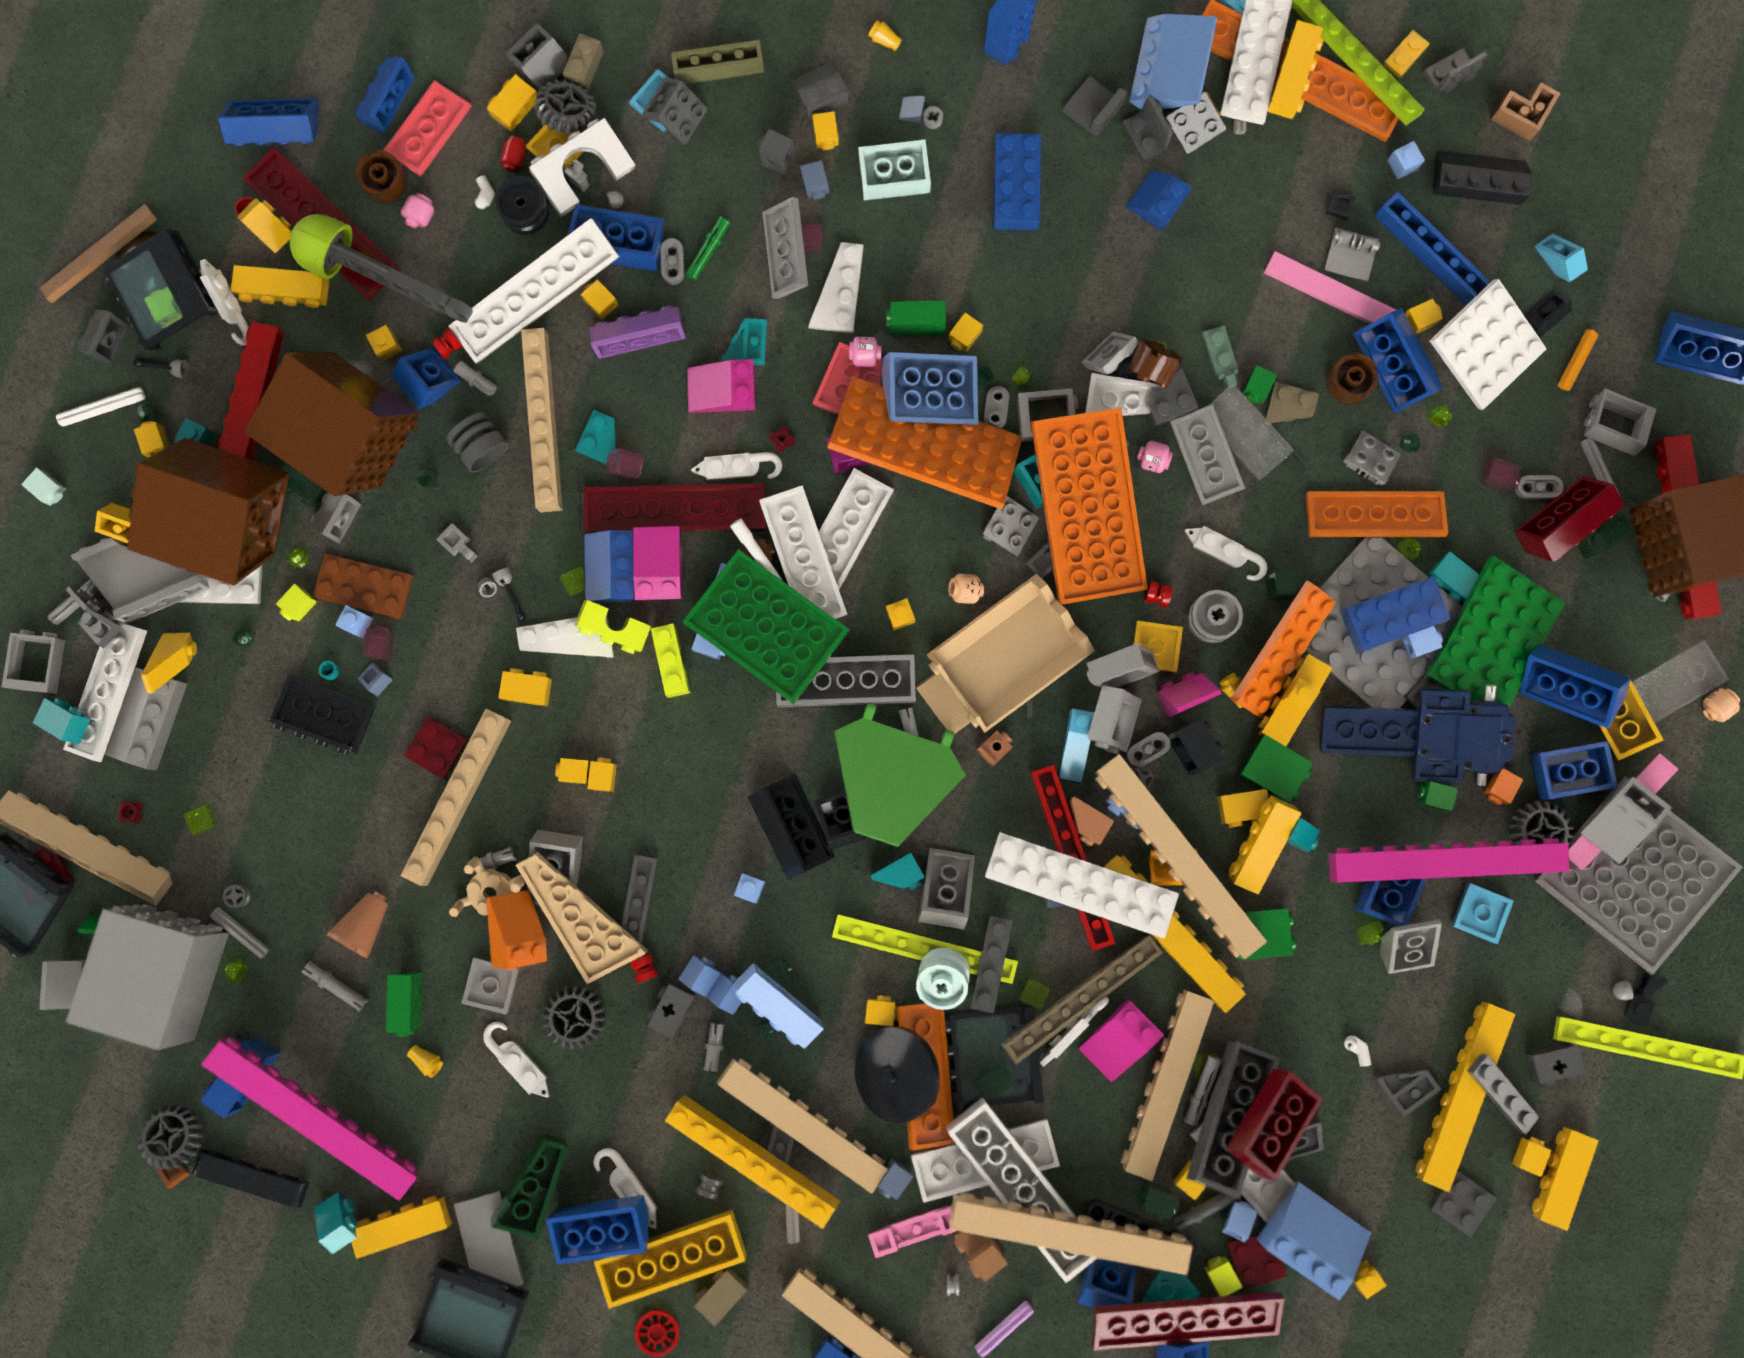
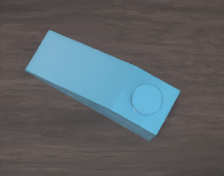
(1076, 745)

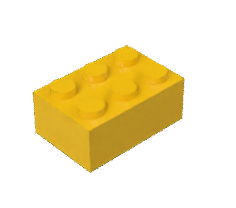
(1632, 727)

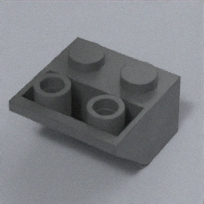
(538, 57)

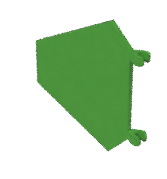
(893, 777)

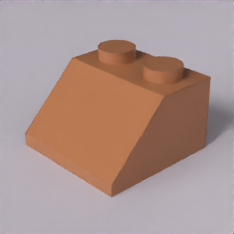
(1089, 822)

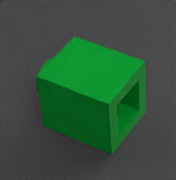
(1259, 385)
(1437, 796)

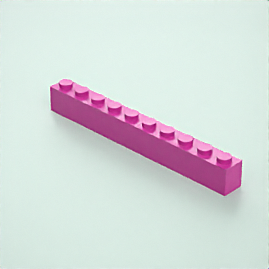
(1448, 862)
(310, 1117)

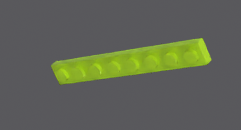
(1360, 60)

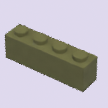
(718, 62)

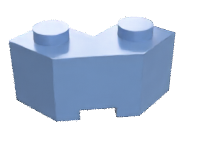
(712, 983)

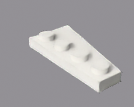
(839, 296)
(1115, 392)
(561, 638)

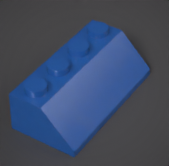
(269, 121)
(632, 235)
(1702, 347)
(1400, 360)
(1574, 685)
(599, 1229)

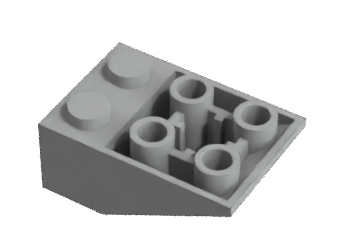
(1626, 819)

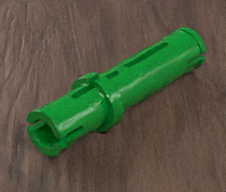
(712, 240)

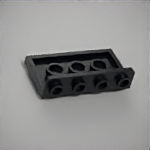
(322, 715)

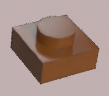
(173, 1176)

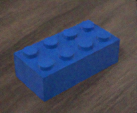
(1008, 27)
(1017, 181)
(1395, 615)

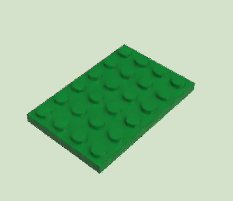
(766, 626)
(1495, 633)

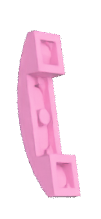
(910, 1231)

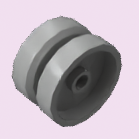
(1228, 615)

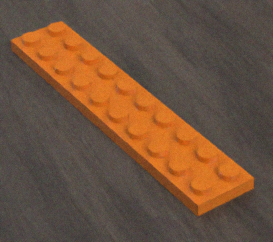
(1330, 87)

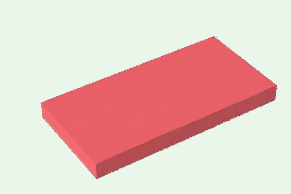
(427, 128)

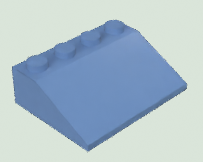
(1173, 60)
(930, 388)
(1316, 1240)

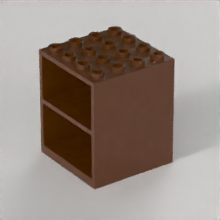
(332, 422)
(206, 510)
(1692, 536)

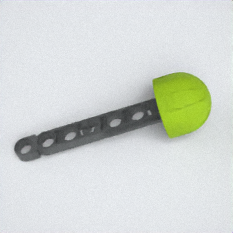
(324, 244)

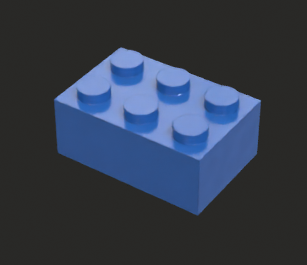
(1573, 770)
(225, 1098)

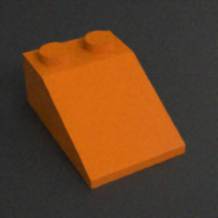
(515, 931)

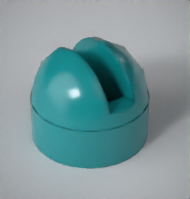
(327, 667)

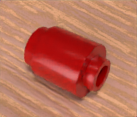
(513, 154)

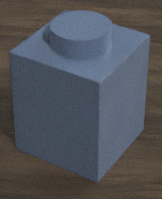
(814, 180)
(895, 1179)

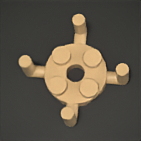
(477, 887)

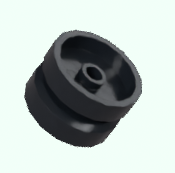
(522, 205)

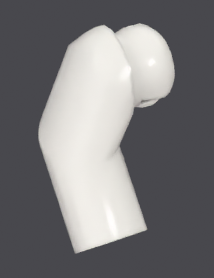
(486, 194)
(1360, 1048)

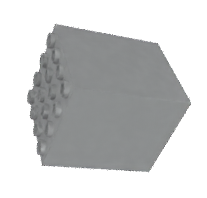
(147, 976)

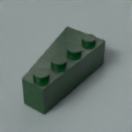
(529, 1196)

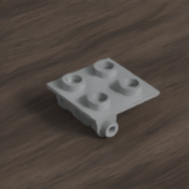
(1351, 254)
(1372, 458)
(1010, 526)

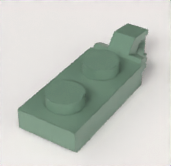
(1221, 355)

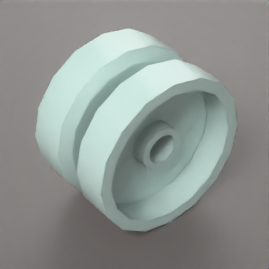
(943, 978)

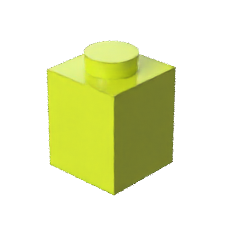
(295, 603)
(1222, 1276)

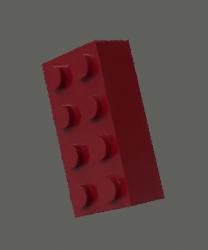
(1569, 518)
(1274, 1124)

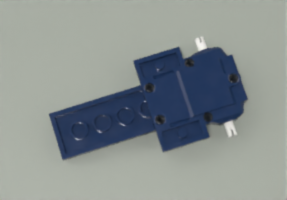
(1442, 734)

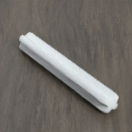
(100, 406)

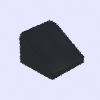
(1650, 983)

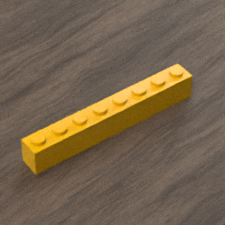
(1190, 954)
(1463, 1098)
(753, 1161)

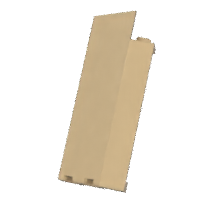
(1003, 658)

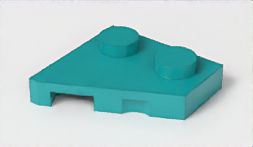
(749, 342)
(598, 437)

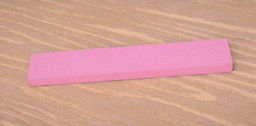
(1326, 289)
(1653, 778)

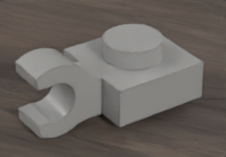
(576, 175)
(456, 542)

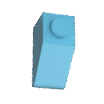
(1563, 257)

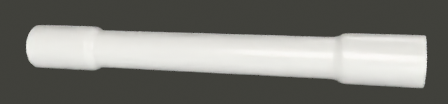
(747, 539)

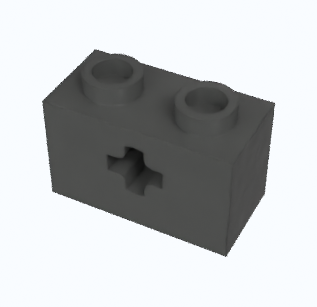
(776, 151)
(670, 1024)
(1542, 1063)

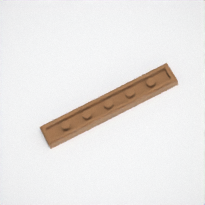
(98, 253)

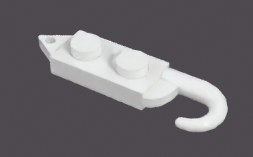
(223, 299)
(736, 466)
(1225, 550)
(1074, 1029)
(517, 1062)
(625, 1181)

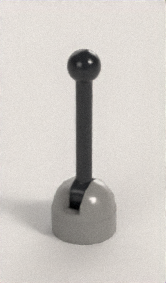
(174, 367)
(503, 578)

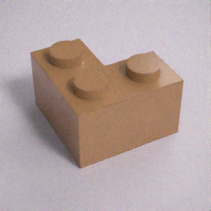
(1526, 115)
(983, 1253)

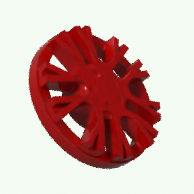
(657, 1333)

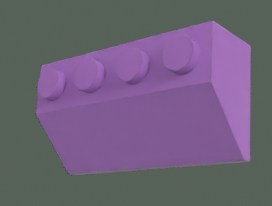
(637, 332)

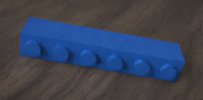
(1432, 248)

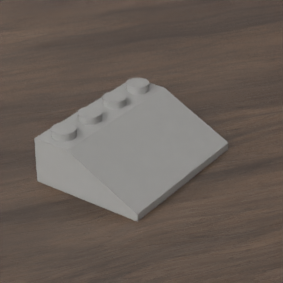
(145, 722)

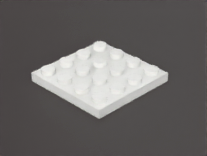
(1488, 344)

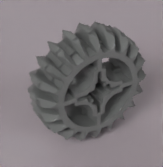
(551, 106)
(1539, 822)
(578, 1007)
(163, 1122)

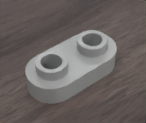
(672, 262)
(996, 407)
(1537, 487)
(1147, 749)

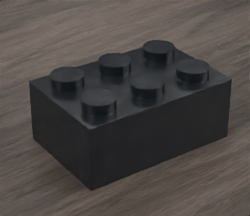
(1196, 746)

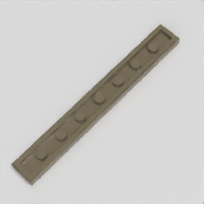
(1082, 998)

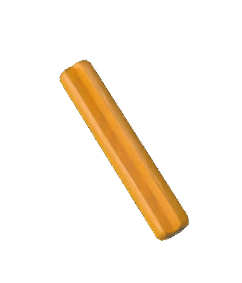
(1578, 359)

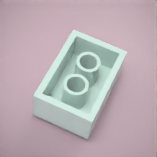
(894, 170)

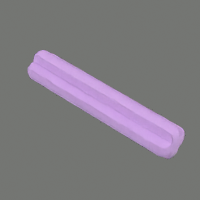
(1004, 1329)

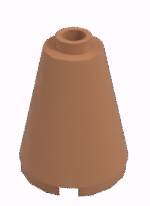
(361, 924)

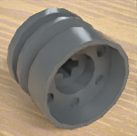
(477, 442)

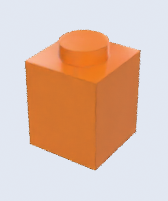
(1502, 787)

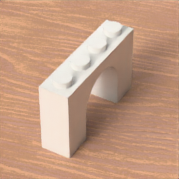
(596, 139)

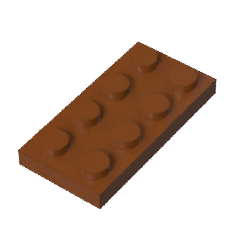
(363, 586)

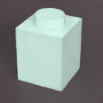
(44, 487)

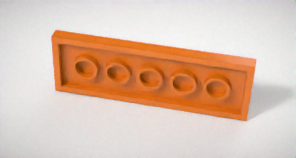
(1376, 514)
(1283, 649)
(931, 1127)

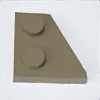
(1290, 403)

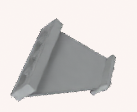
(135, 582)

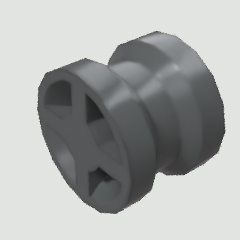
(1144, 776)
(231, 896)
(709, 1186)

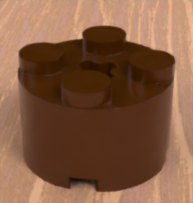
(381, 176)
(1155, 363)
(1340, 383)

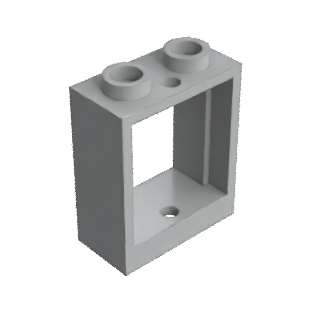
(1617, 403)
(1023, 407)
(15, 657)
(1122, 666)
(1114, 719)

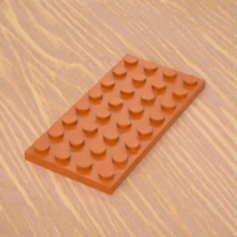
(954, 457)
(1089, 505)

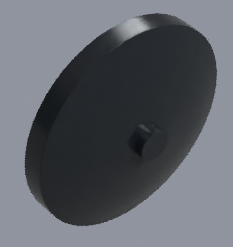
(897, 1074)

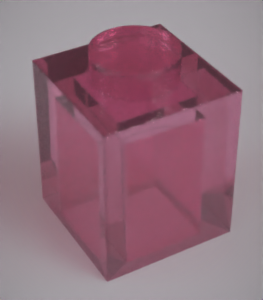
(812, 238)
(624, 463)
(1502, 474)
(378, 643)

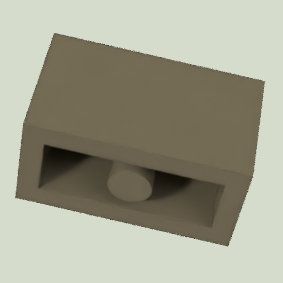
(583, 61)
(721, 1295)

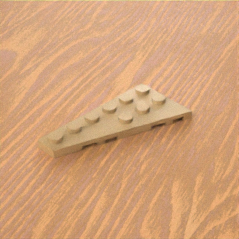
(586, 931)

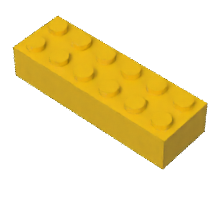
(672, 1259)

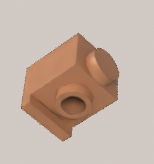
(987, 751)

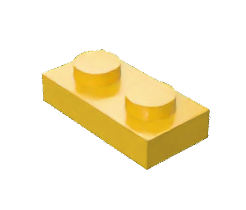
(1406, 54)

